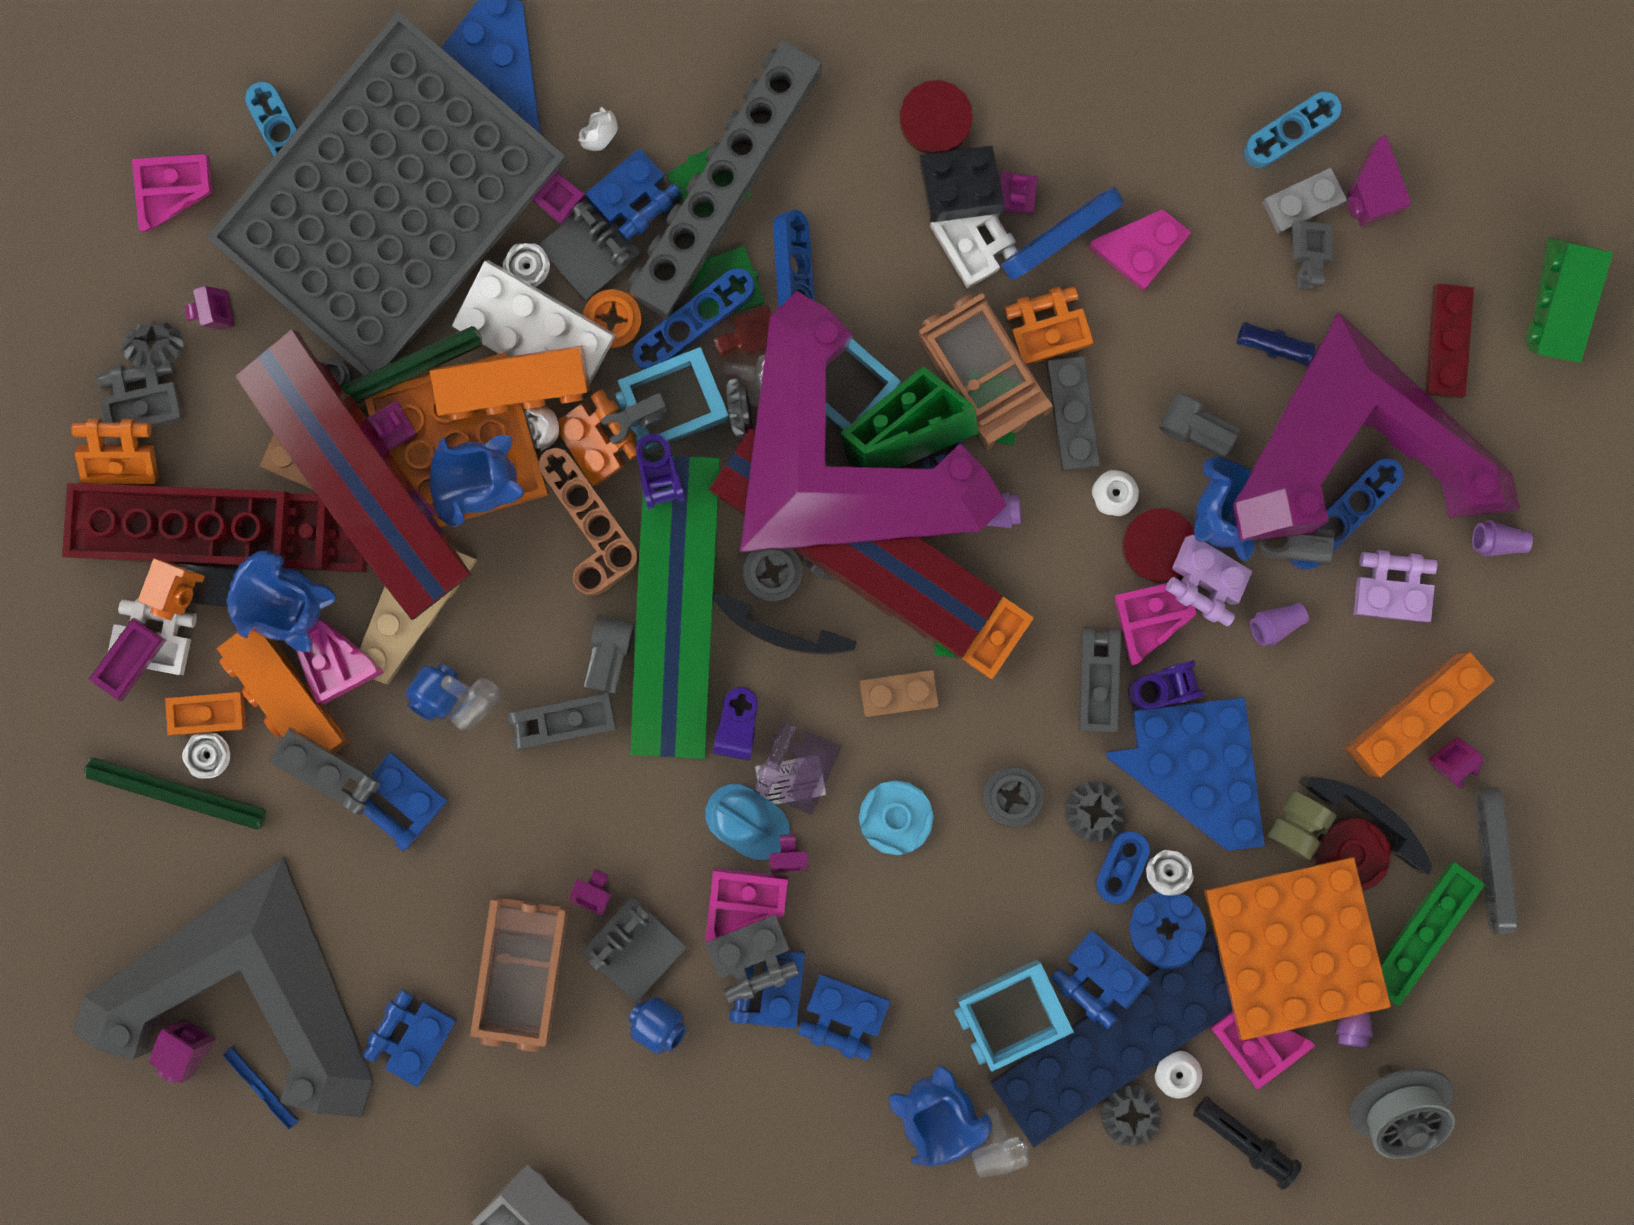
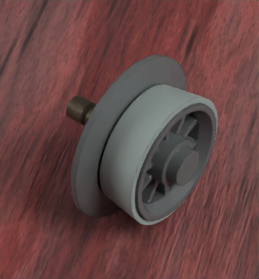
(1404, 1111)

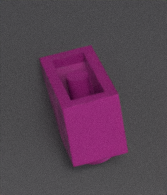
(1378, 186)
(180, 1051)

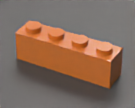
(509, 381)
(279, 689)
(1419, 714)

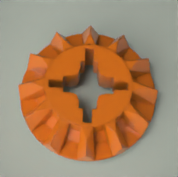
(627, 309)

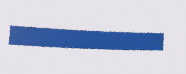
(260, 1088)

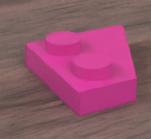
(169, 186)
(1141, 246)
(1149, 619)
(334, 664)
(743, 898)
(1261, 1056)

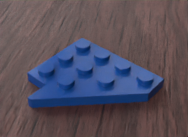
(496, 51)
(1200, 767)

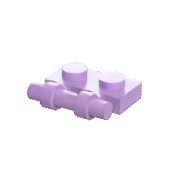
(1212, 571)
(1395, 599)

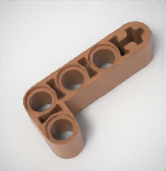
(584, 517)

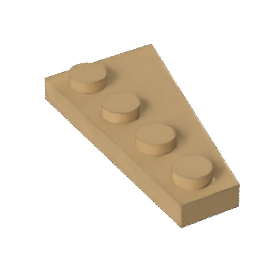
(394, 635)

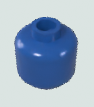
(426, 694)
(657, 1025)

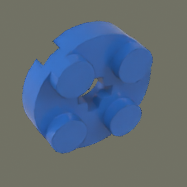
(1154, 946)

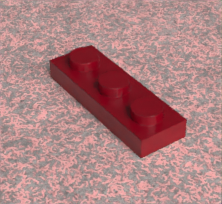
(1449, 341)

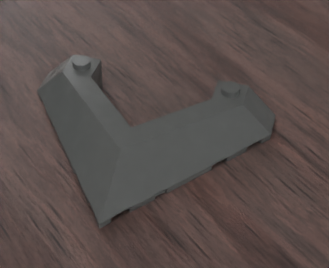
(269, 940)

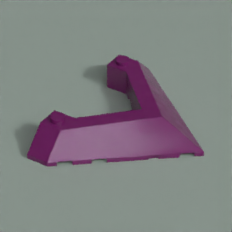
(1341, 391)
(802, 501)

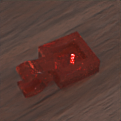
(750, 333)

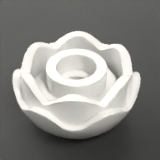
(599, 131)
(531, 254)
(542, 426)
(1103, 493)
(195, 751)
(1169, 862)
(1178, 1062)

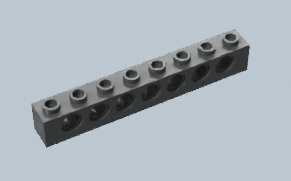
(782, 64)

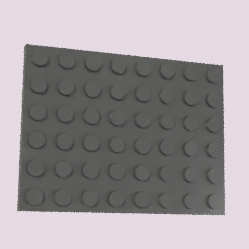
(386, 197)

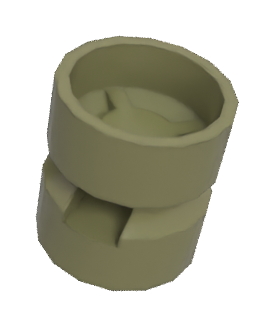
(1301, 826)

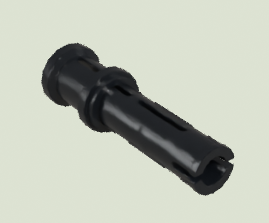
(1261, 1152)

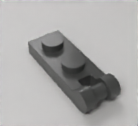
(1099, 681)
(563, 721)
(324, 770)

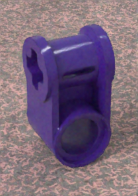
(659, 474)
(1172, 686)
(735, 730)

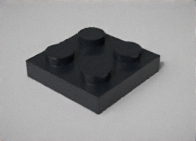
(961, 184)

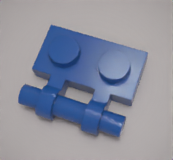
(625, 187)
(1109, 971)
(848, 1006)
(420, 1043)

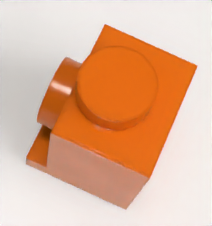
(168, 588)

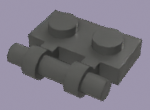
(153, 405)
(747, 947)

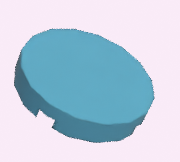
(896, 817)

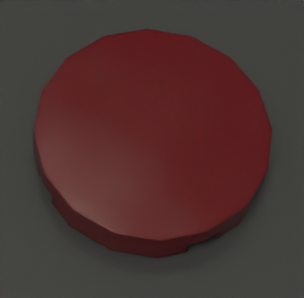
(936, 117)
(1154, 543)
(1359, 840)

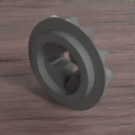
(163, 352)
(739, 407)
(765, 588)
(1029, 790)
(1080, 821)
(1117, 1105)

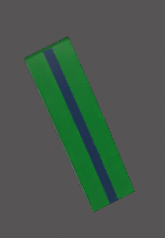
(675, 616)

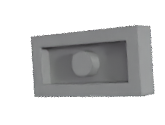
(1304, 200)

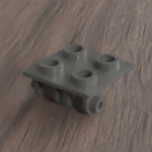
(588, 250)
(633, 949)

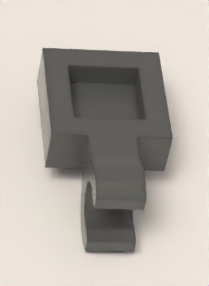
(1312, 247)
(644, 413)

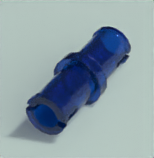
(1275, 343)

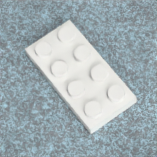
(525, 320)

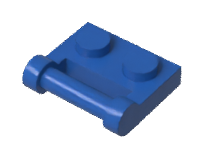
(407, 793)
(778, 1004)

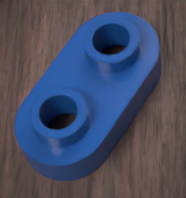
(1124, 868)

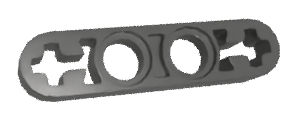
(1495, 861)

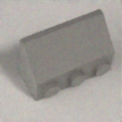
(528, 1202)

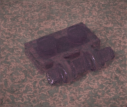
(808, 774)

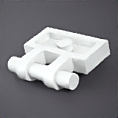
(969, 251)
(175, 651)

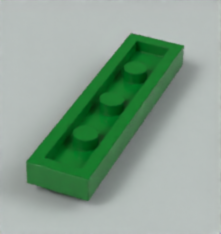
(1428, 930)

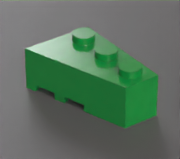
(1567, 299)
(910, 424)

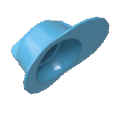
(746, 821)

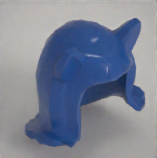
(472, 478)
(1215, 509)
(275, 601)
(940, 1119)

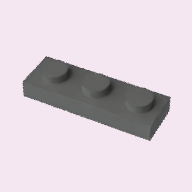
(1073, 413)

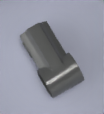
(1190, 422)
(1305, 547)
(610, 644)

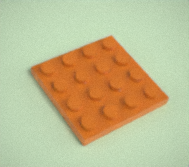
(416, 454)
(1297, 948)

